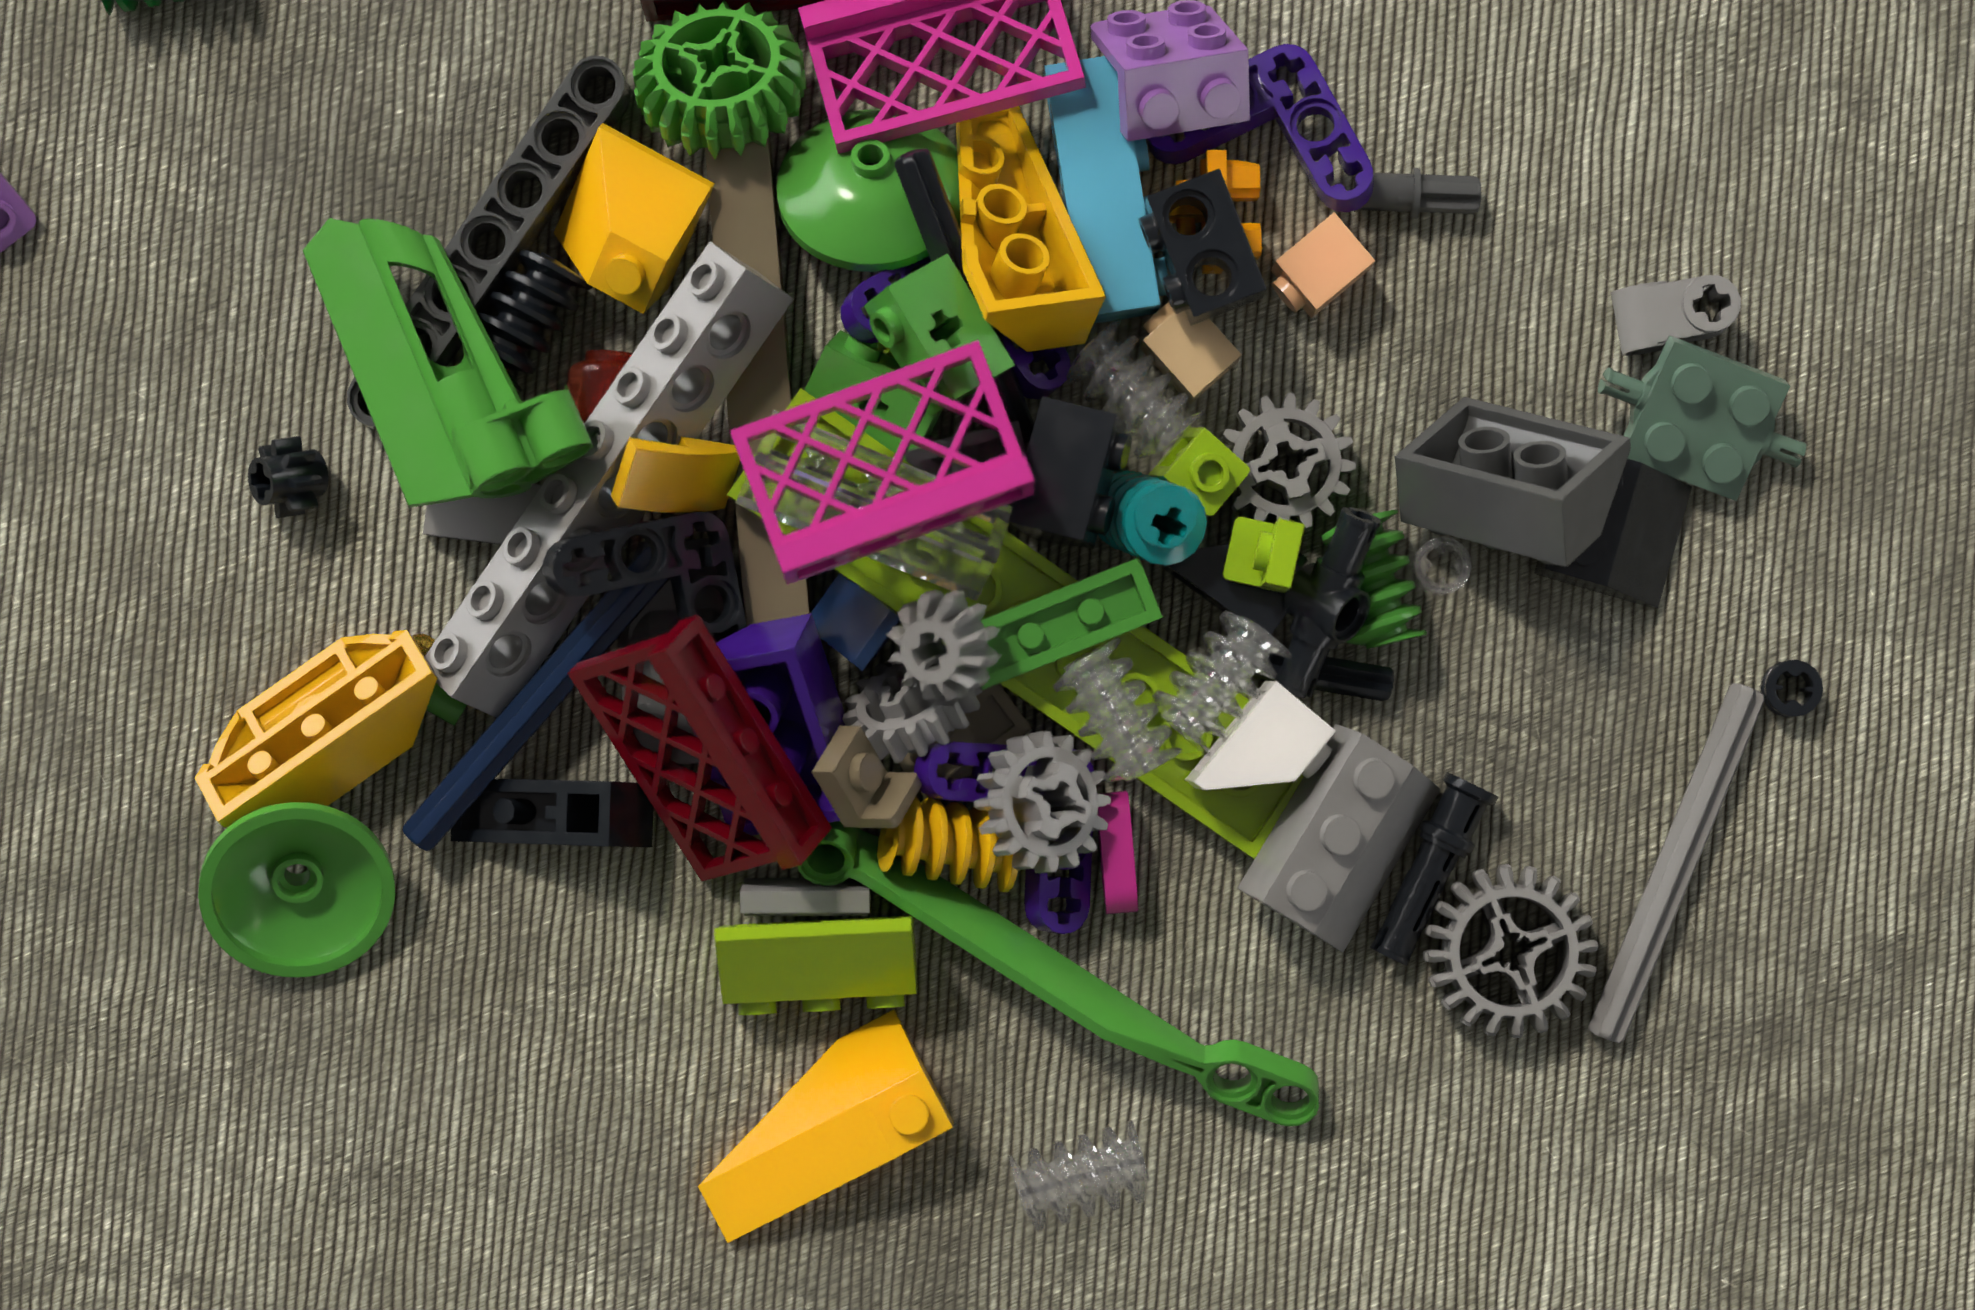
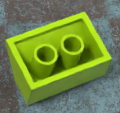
(817, 963)

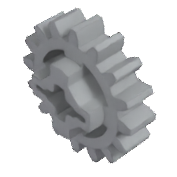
(1277, 435)
(899, 718)
(1024, 817)

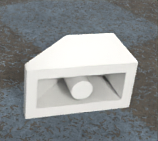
(1267, 745)

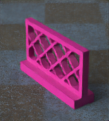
(874, 25)
(900, 516)

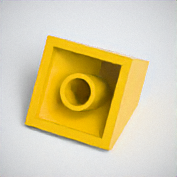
(630, 218)

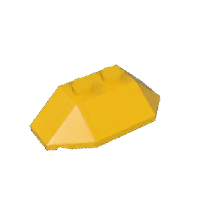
(321, 727)

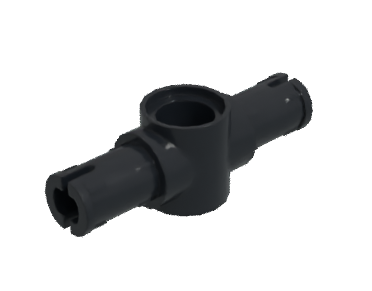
(1327, 601)

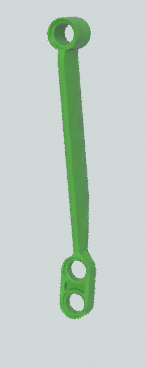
(1064, 984)

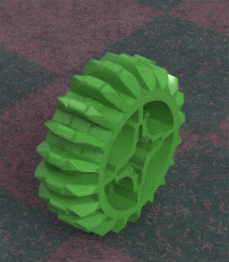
(736, 75)

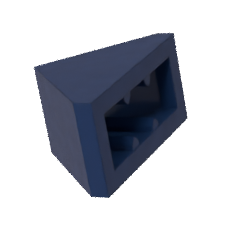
(854, 621)

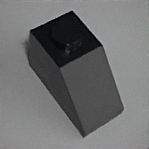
(1204, 576)

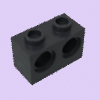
(1218, 243)

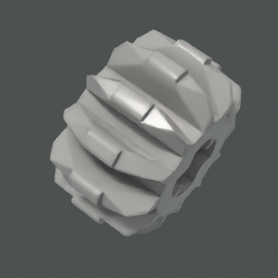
(923, 655)

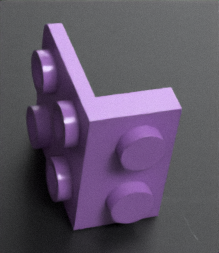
(1175, 69)

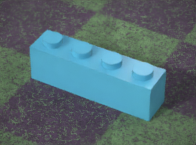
(1105, 190)

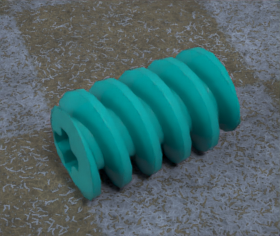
(1154, 519)

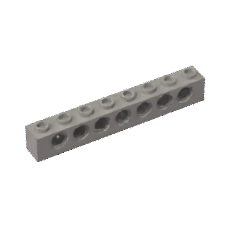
(658, 396)

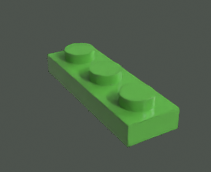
(1070, 620)

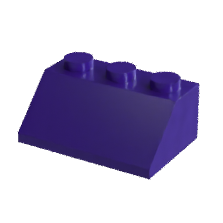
(794, 692)

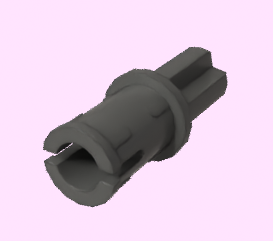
(1424, 193)

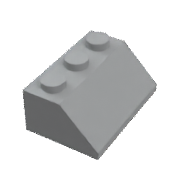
(1340, 838)

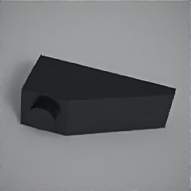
(559, 814)

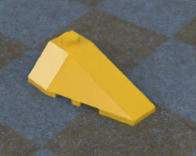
(1020, 238)
(839, 1121)

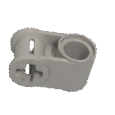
(1662, 308)

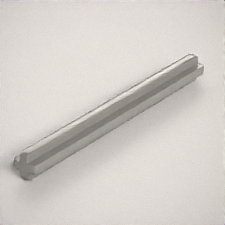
(1676, 863)

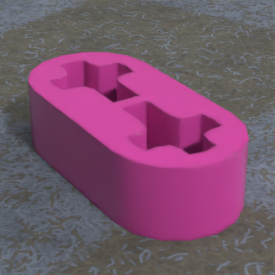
(1117, 856)

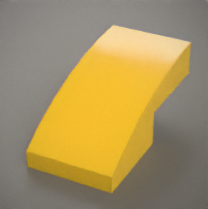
(675, 477)

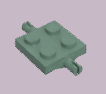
(1703, 417)

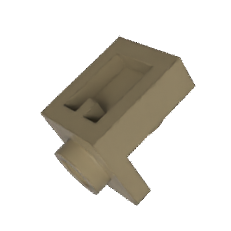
(860, 785)

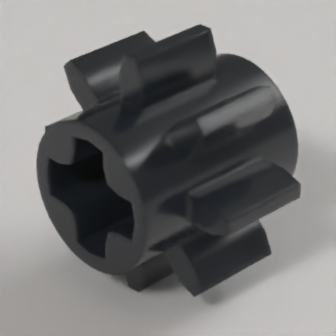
(288, 477)

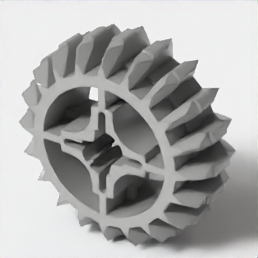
(1523, 979)

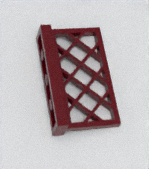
(729, 738)

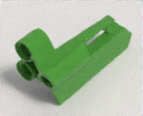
(441, 426)

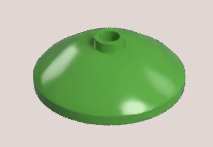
(854, 210)
(291, 920)

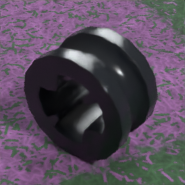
(1791, 707)

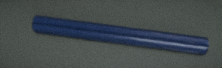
(528, 710)

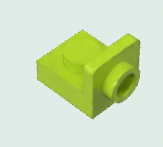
(1203, 467)
(1263, 553)

